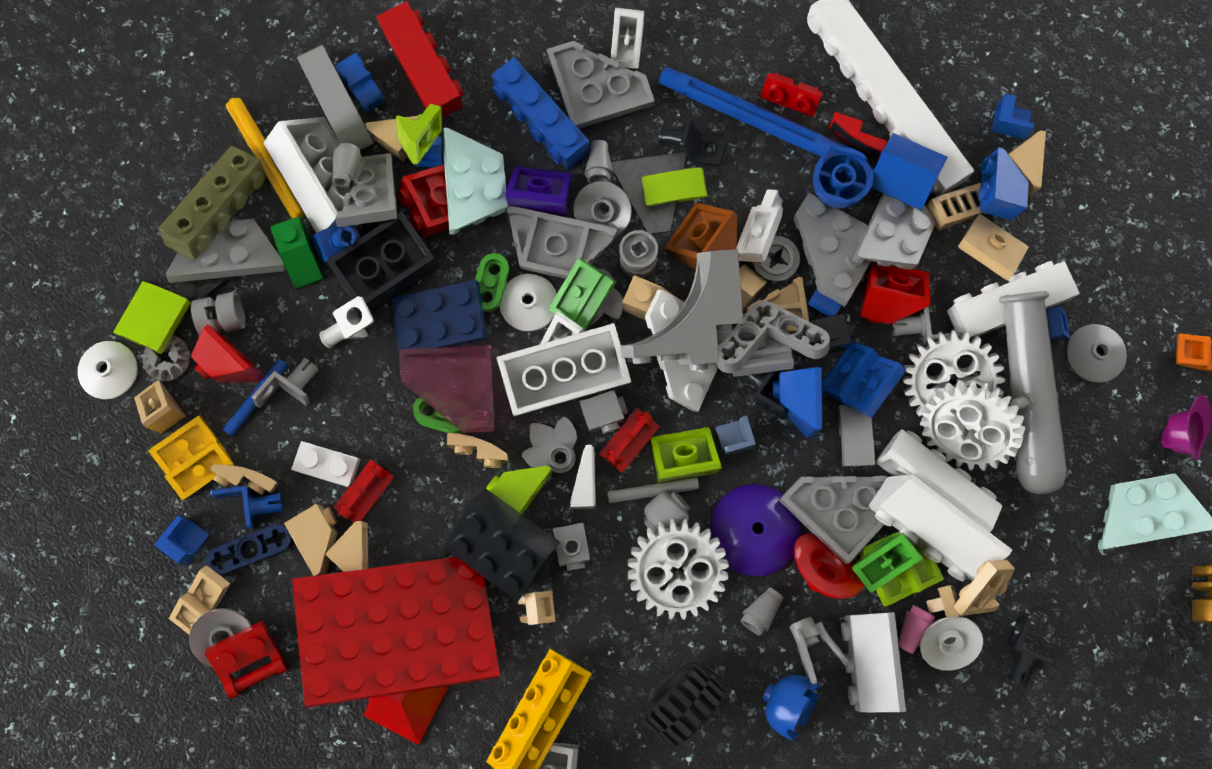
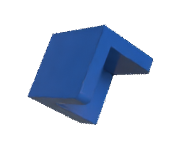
(1010, 119)
(182, 540)

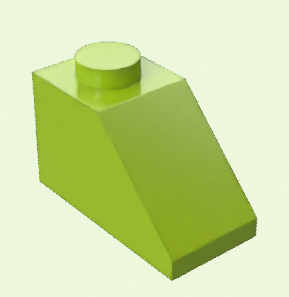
(520, 486)

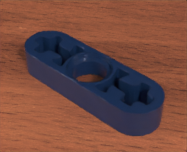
(226, 549)

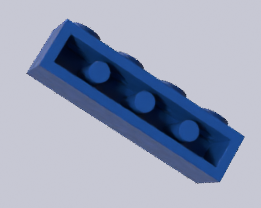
(540, 113)

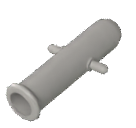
(1033, 388)

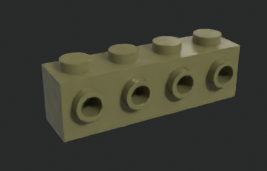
(212, 203)

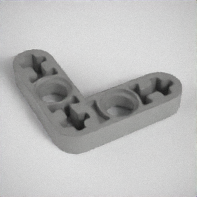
(770, 327)

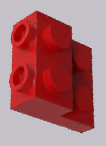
(426, 200)

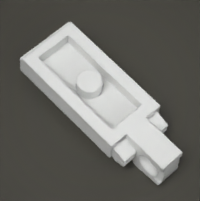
(760, 228)

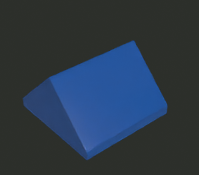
(907, 171)

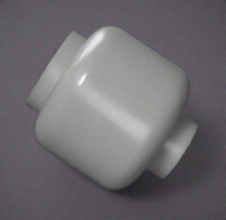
(664, 508)

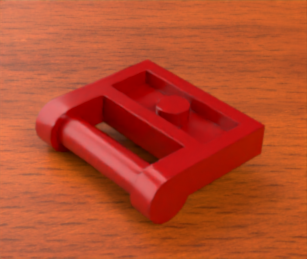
(241, 651)

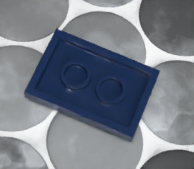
(440, 317)

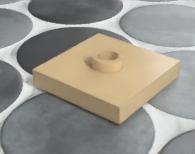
(993, 247)

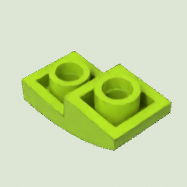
(674, 186)

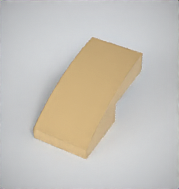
(202, 597)

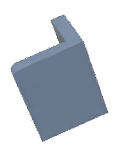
(735, 437)

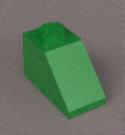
(297, 252)

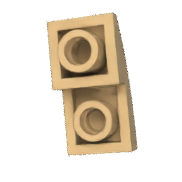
(486, 452)
(235, 475)

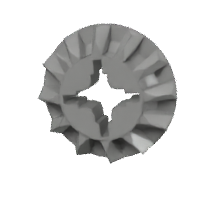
(789, 257)
(167, 371)

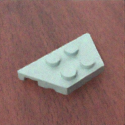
(472, 181)
(1151, 511)

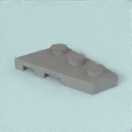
(372, 193)

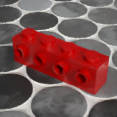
(419, 60)

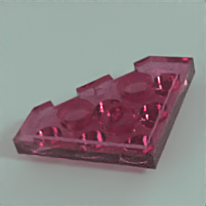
(453, 383)

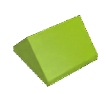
(685, 455)

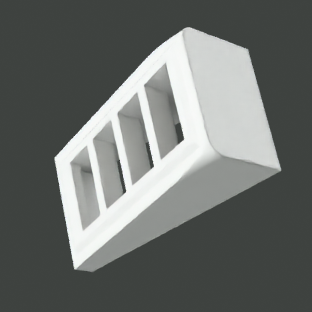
(584, 489)

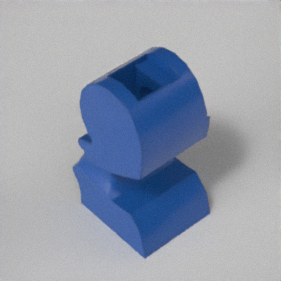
(359, 82)

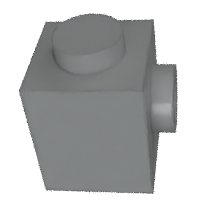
(604, 412)
(572, 547)

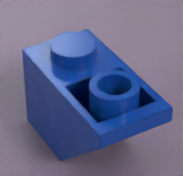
(1003, 186)

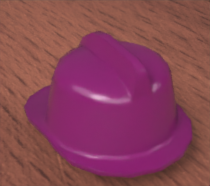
(1189, 429)

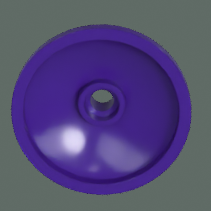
(751, 552)

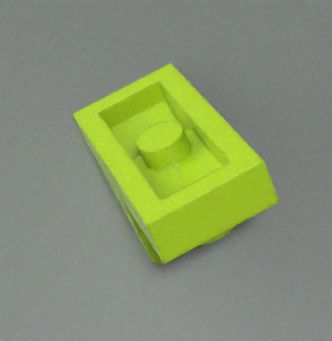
(419, 134)

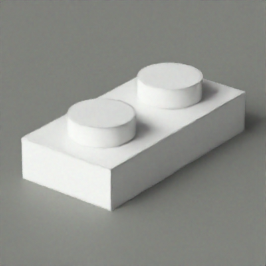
(325, 464)

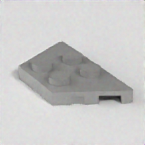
(895, 234)
(554, 243)
(233, 252)

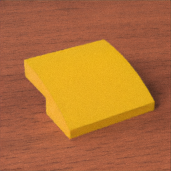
(189, 456)

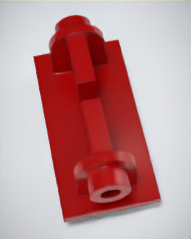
(783, 92)
(629, 440)
(364, 492)

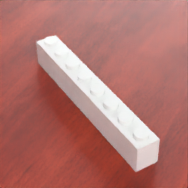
(885, 86)

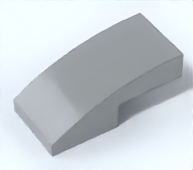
(855, 437)

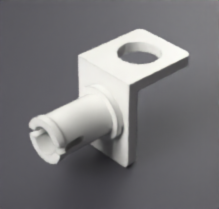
(348, 323)

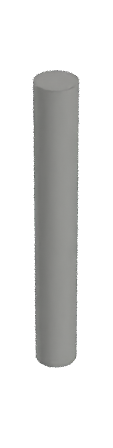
(652, 490)

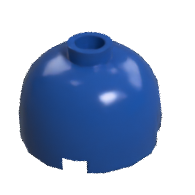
(842, 177)
(790, 704)

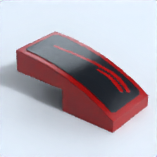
(848, 132)

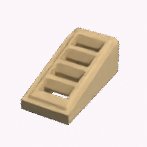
(936, 208)

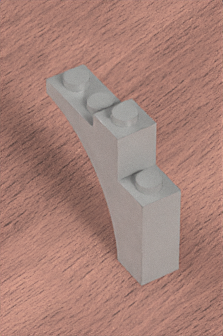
(709, 308)

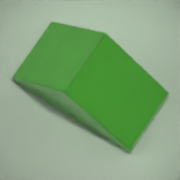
(886, 561)

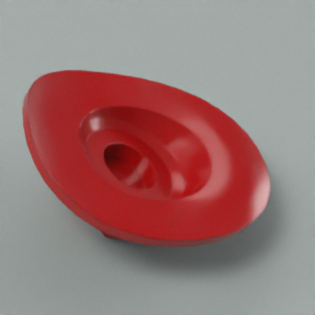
(825, 570)

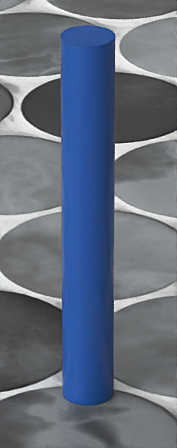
(249, 405)

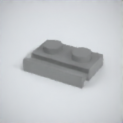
(767, 358)

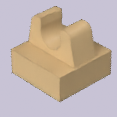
(945, 602)
(538, 608)

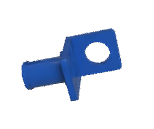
(333, 240)
(252, 505)

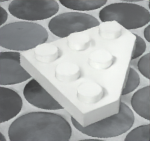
(684, 385)

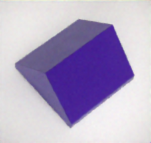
(539, 190)

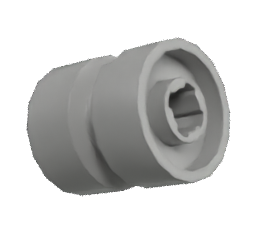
(638, 254)
(226, 307)

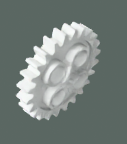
(947, 353)
(976, 434)
(655, 554)

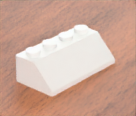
(305, 160)
(563, 370)
(908, 456)
(936, 526)

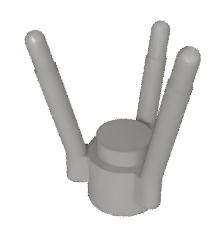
(806, 635)

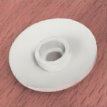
(528, 316)
(118, 377)
(958, 650)

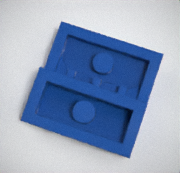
(862, 379)

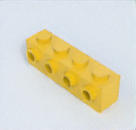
(540, 714)

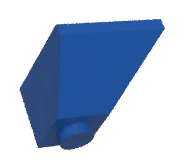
(801, 397)

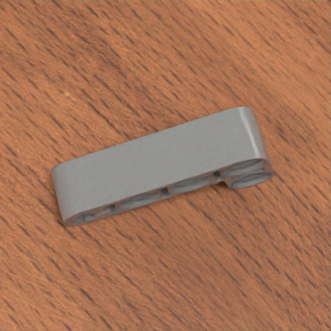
(334, 98)

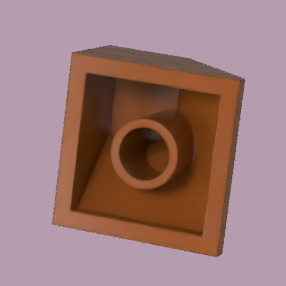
(701, 231)

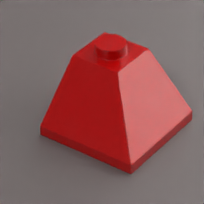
(894, 293)
(222, 360)
(406, 713)

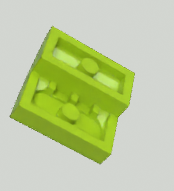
(152, 317)
(913, 580)

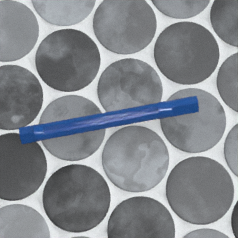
(748, 112)

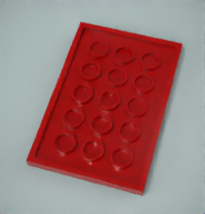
(392, 631)

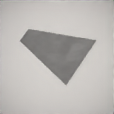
(630, 176)

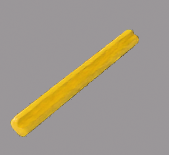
(256, 143)

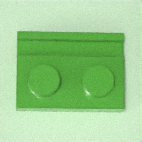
(582, 294)

